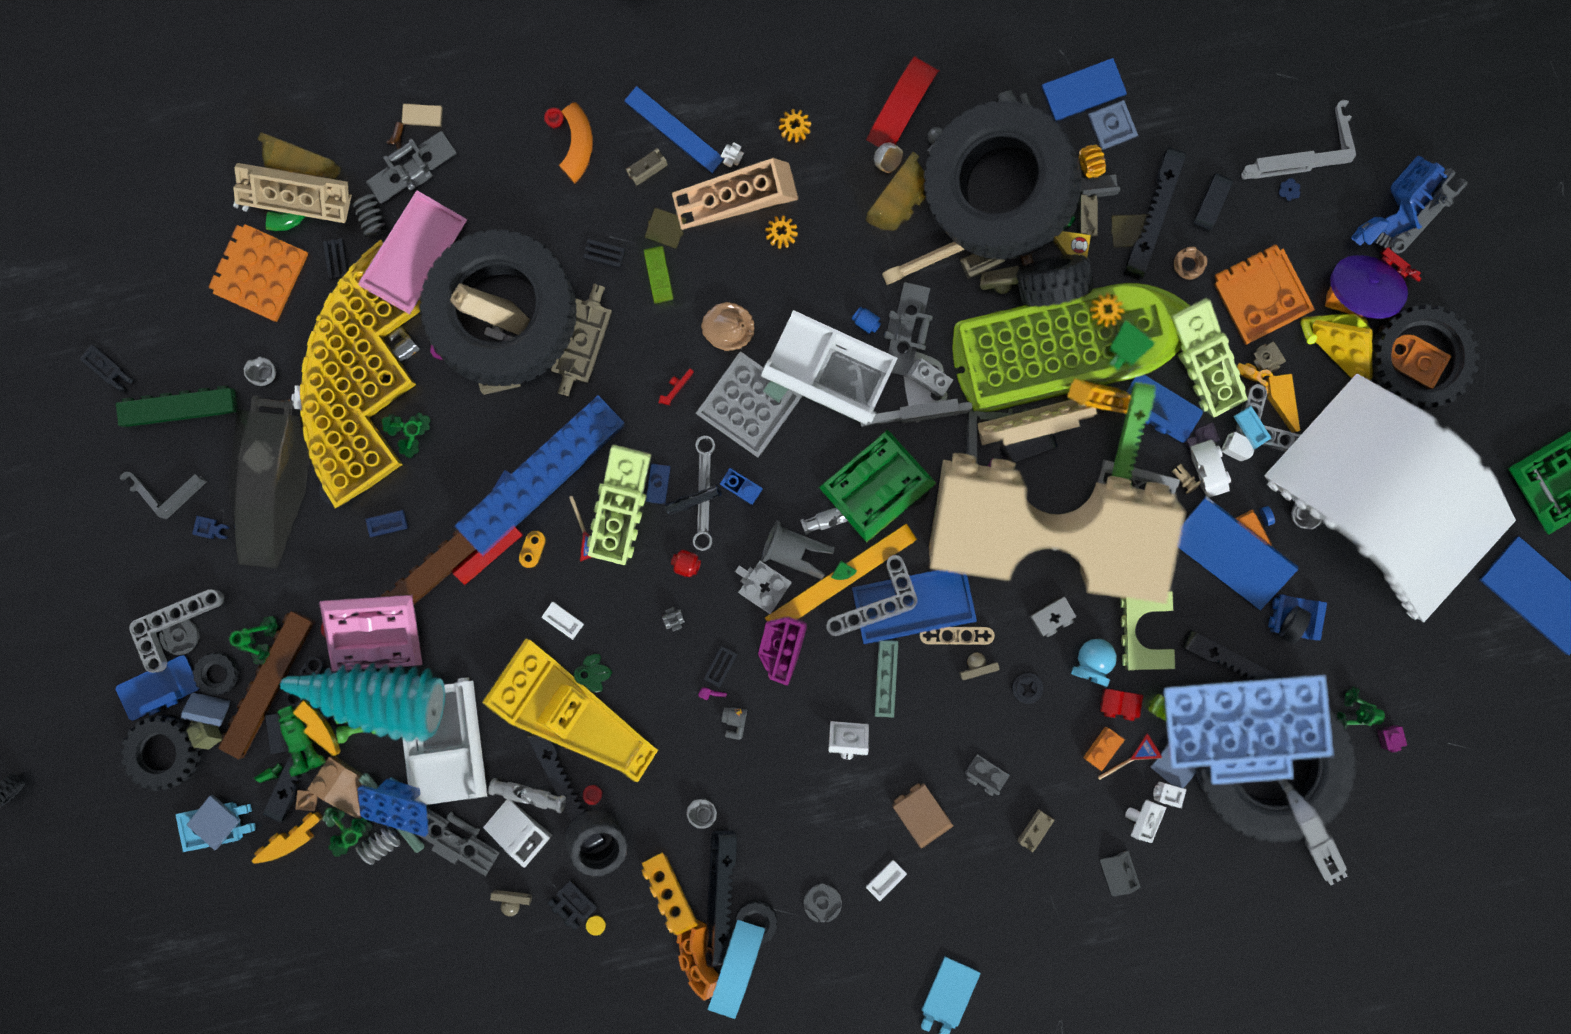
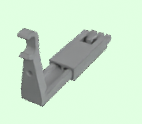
(1306, 160)
(922, 412)
(1318, 839)

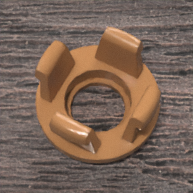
(1200, 260)

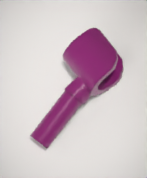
(705, 693)

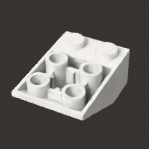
(517, 832)

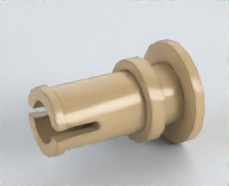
(1186, 479)

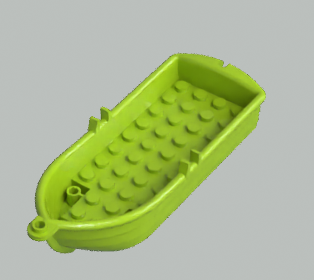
(1041, 350)

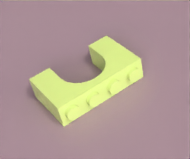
(1136, 655)

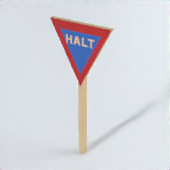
(584, 551)
(1146, 750)

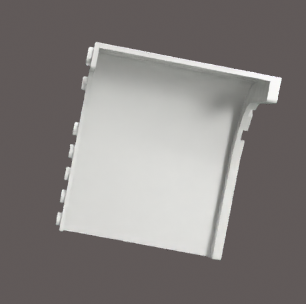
(1396, 491)

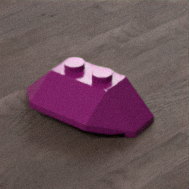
(781, 647)

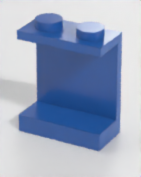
(1283, 605)

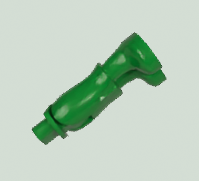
(297, 741)

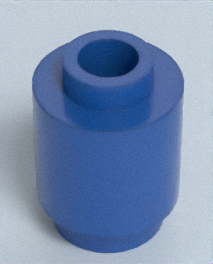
(866, 320)

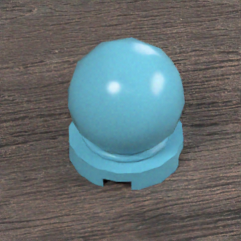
(1096, 660)

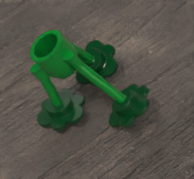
(244, 639)
(350, 835)

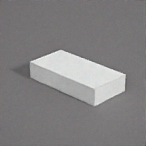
(562, 620)
(886, 880)

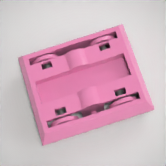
(371, 636)

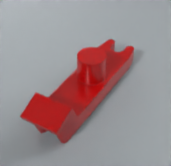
(678, 384)

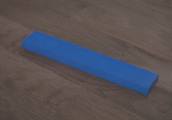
(674, 130)

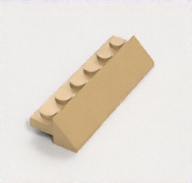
(291, 193)
(1034, 422)

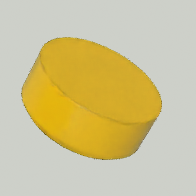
(595, 925)

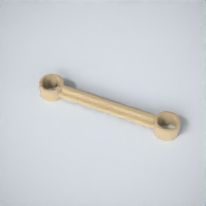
(898, 272)

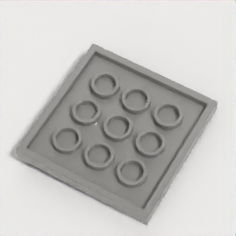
(743, 409)

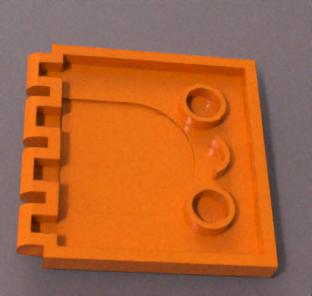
(258, 272)
(1262, 294)

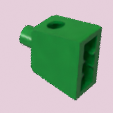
(1129, 346)

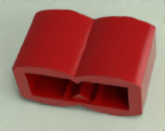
(1121, 703)

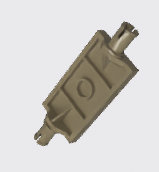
(585, 343)

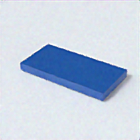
(1084, 89)

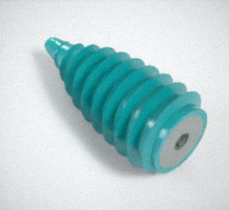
(376, 700)

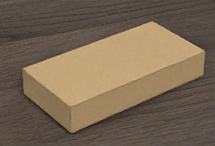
(421, 115)

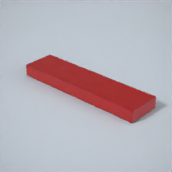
(476, 562)

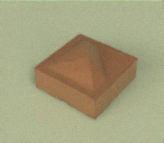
(306, 800)

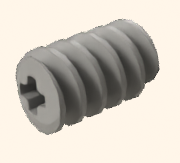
(379, 846)

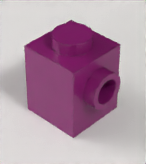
(1392, 738)

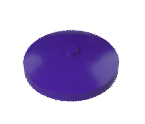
(1369, 286)

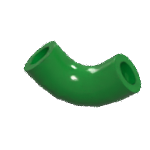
(282, 221)

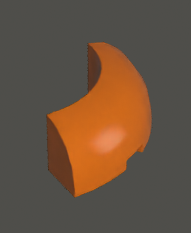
(581, 142)
(692, 961)

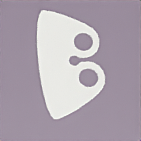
(916, 393)

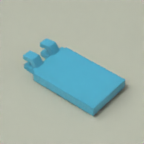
(192, 841)
(949, 995)

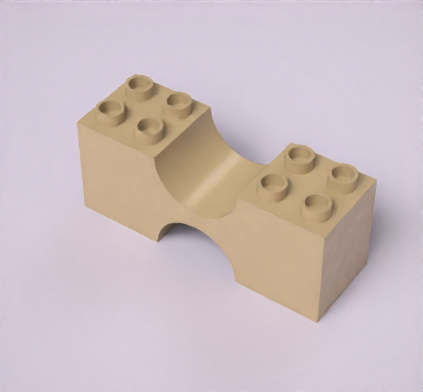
(1119, 535)

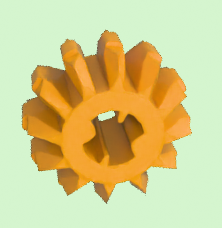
(791, 120)
(1092, 161)
(782, 238)
(1113, 309)

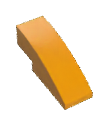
(317, 727)

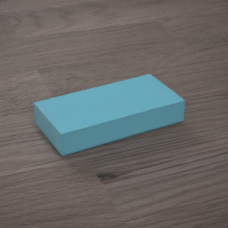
(1252, 427)

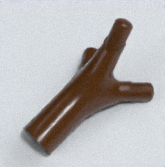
(396, 137)

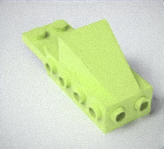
(1208, 359)
(619, 506)

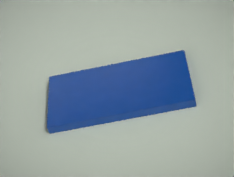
(1234, 553)
(1533, 591)
(941, 603)

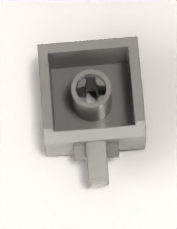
(752, 589)

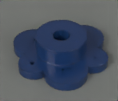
(1294, 187)

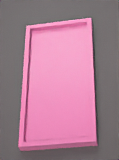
(410, 251)

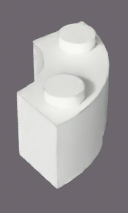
(1210, 468)

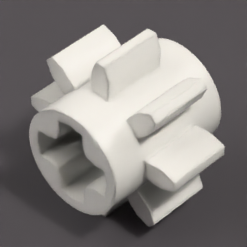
(732, 154)

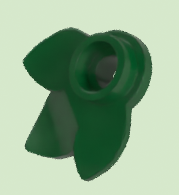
(595, 673)

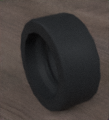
(1295, 625)

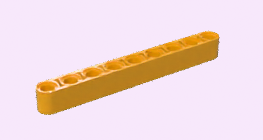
(862, 563)

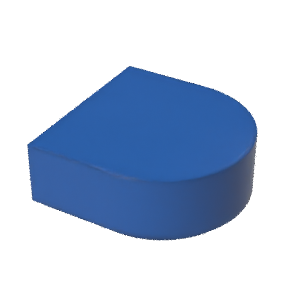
(1267, 516)

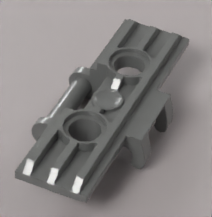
(413, 172)
(902, 324)
(452, 846)

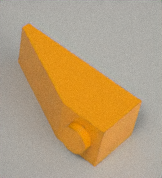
(1282, 397)

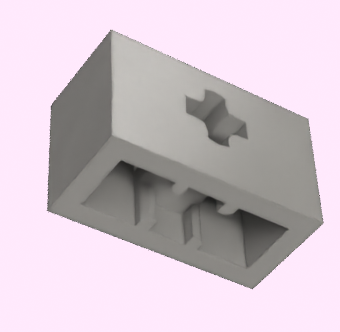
(929, 377)
(1058, 607)

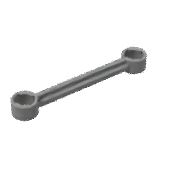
(704, 483)

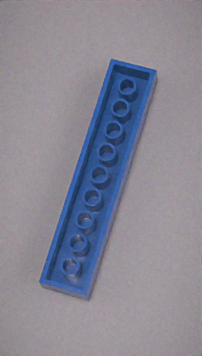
(540, 475)

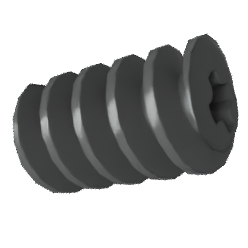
(368, 216)

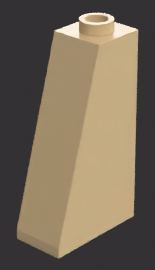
(490, 308)

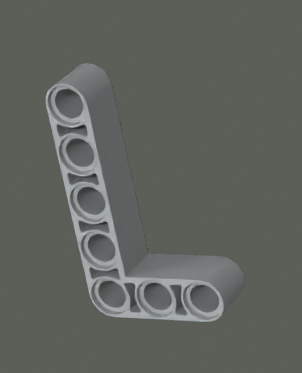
(1258, 405)
(878, 606)
(169, 619)

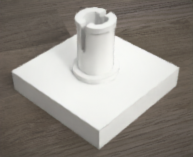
(848, 738)
(1146, 821)

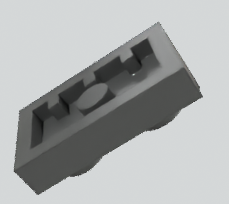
(986, 774)

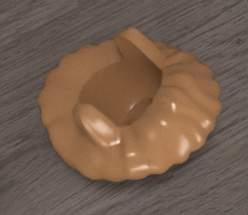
(728, 326)

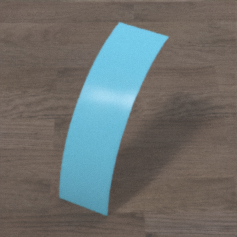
(736, 969)

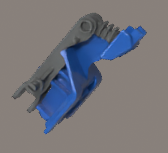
(1420, 196)

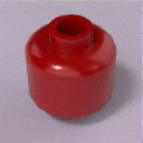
(686, 563)

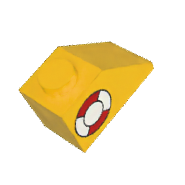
(1072, 243)

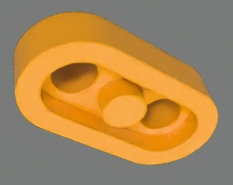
(532, 549)

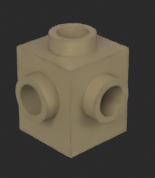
(1273, 353)

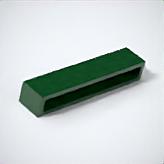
(176, 407)

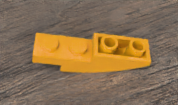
(284, 844)

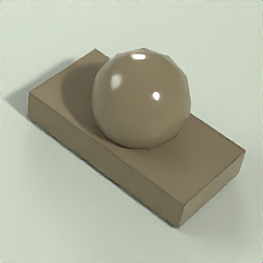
(999, 279)
(978, 666)
(511, 901)

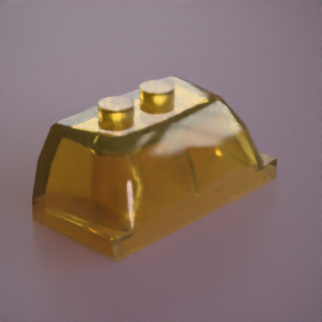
(290, 158)
(899, 196)

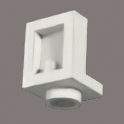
(1169, 794)

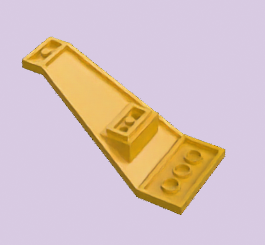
(539, 691)

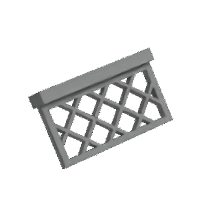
(1141, 475)

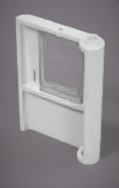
(829, 367)
(451, 760)

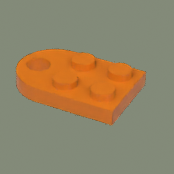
(1419, 360)

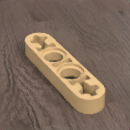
(956, 639)

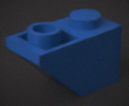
(741, 486)

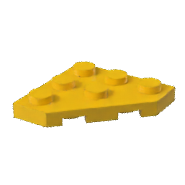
(1346, 346)

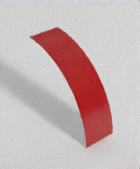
(902, 103)

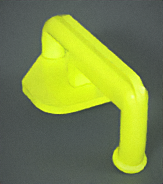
(1346, 319)

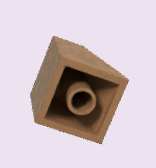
(921, 814)

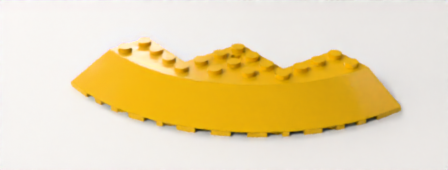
(347, 385)

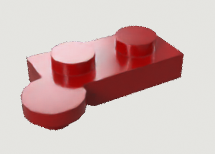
(1403, 267)

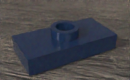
(658, 484)
(386, 523)

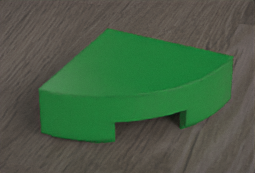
(843, 571)

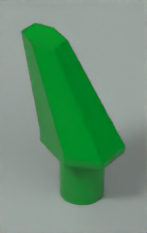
(269, 774)

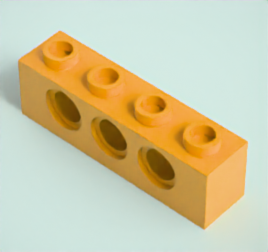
(1099, 396)
(686, 919)

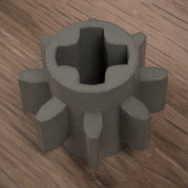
(673, 619)

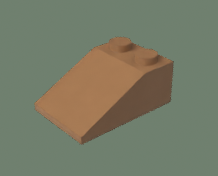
(338, 785)

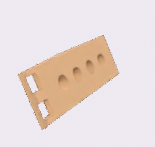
(750, 188)

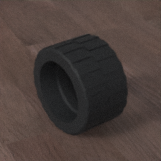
(601, 862)

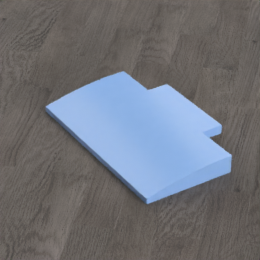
(1248, 727)

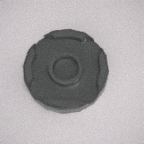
(180, 637)
(822, 903)

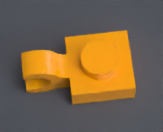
(1250, 372)

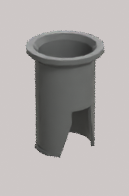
(788, 548)

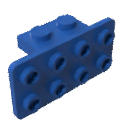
(1169, 411)
(158, 689)
(394, 806)

